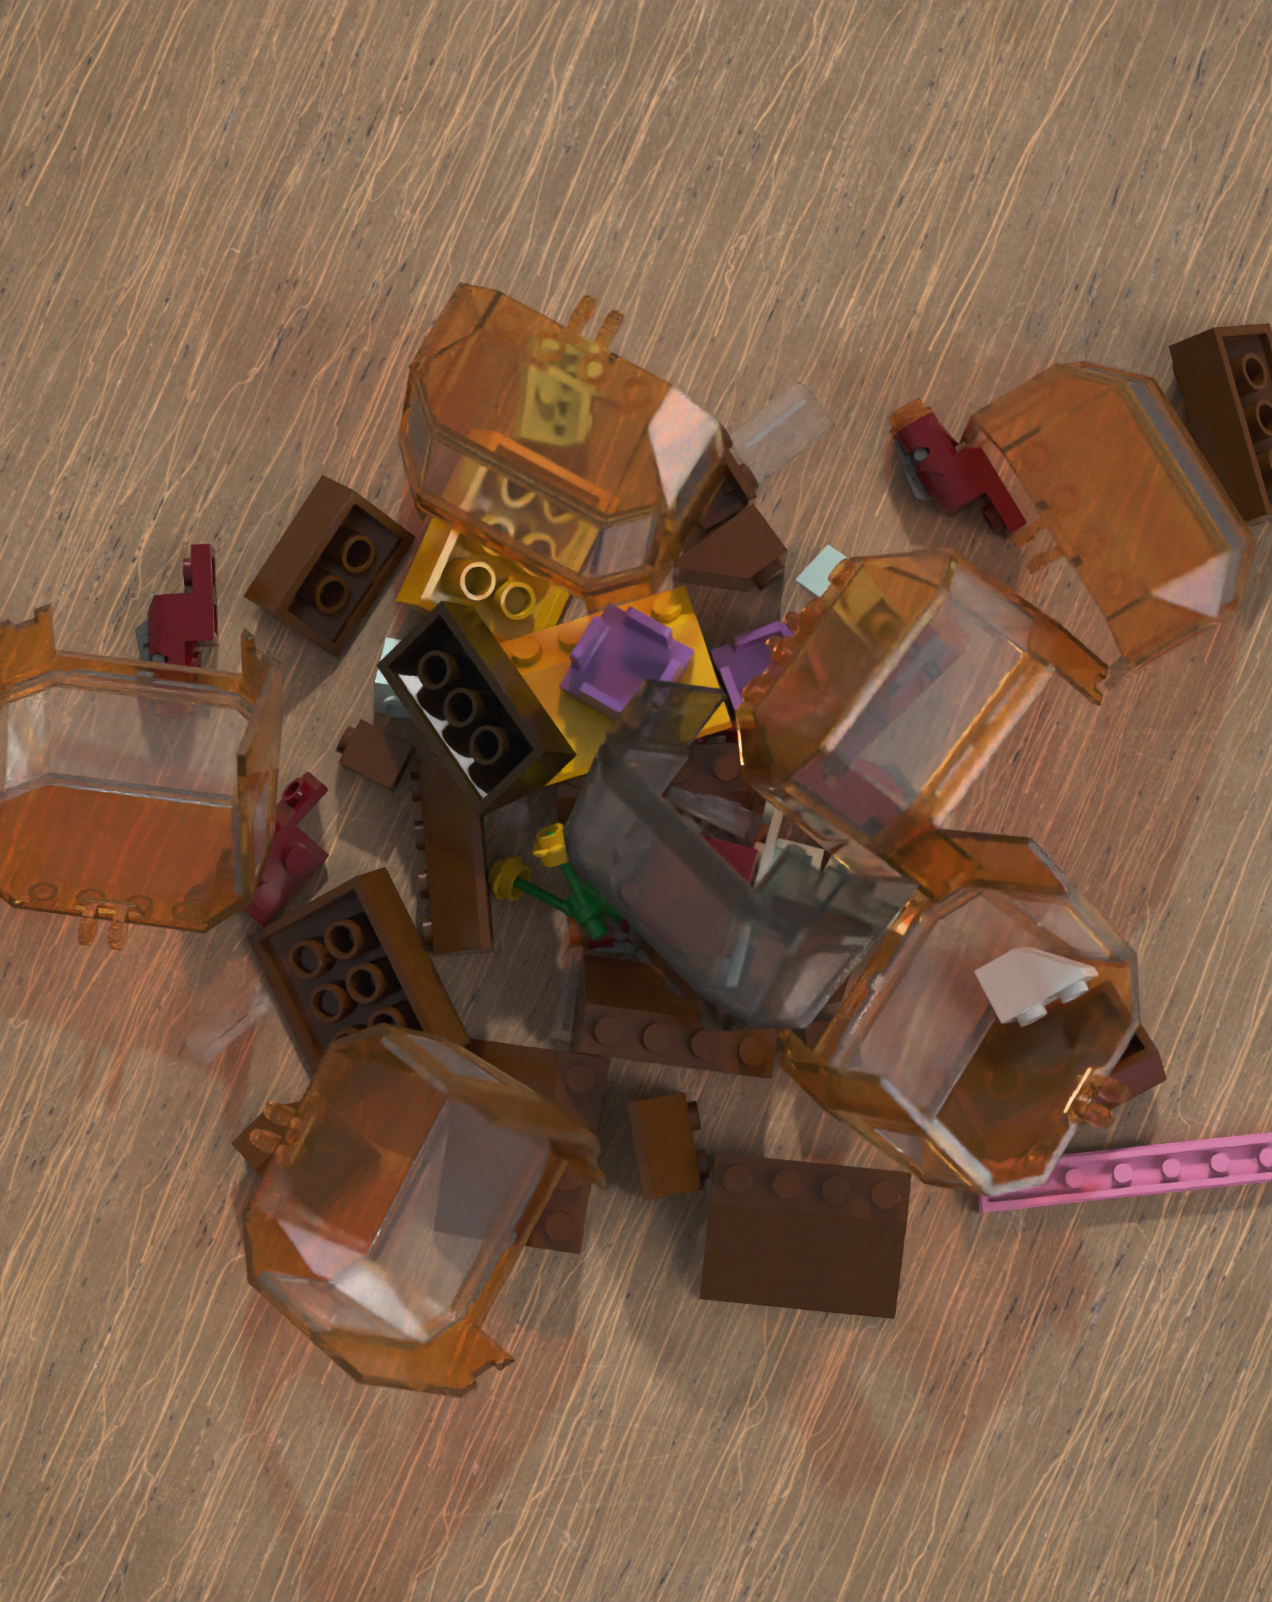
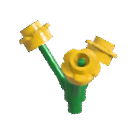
(512, 878)

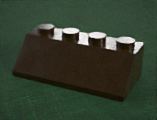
(475, 708)

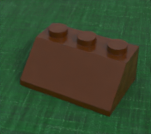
(329, 565)

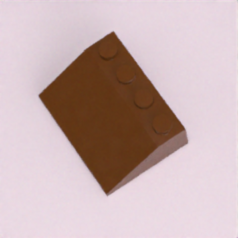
(353, 965)
(578, 1088)
(805, 1235)

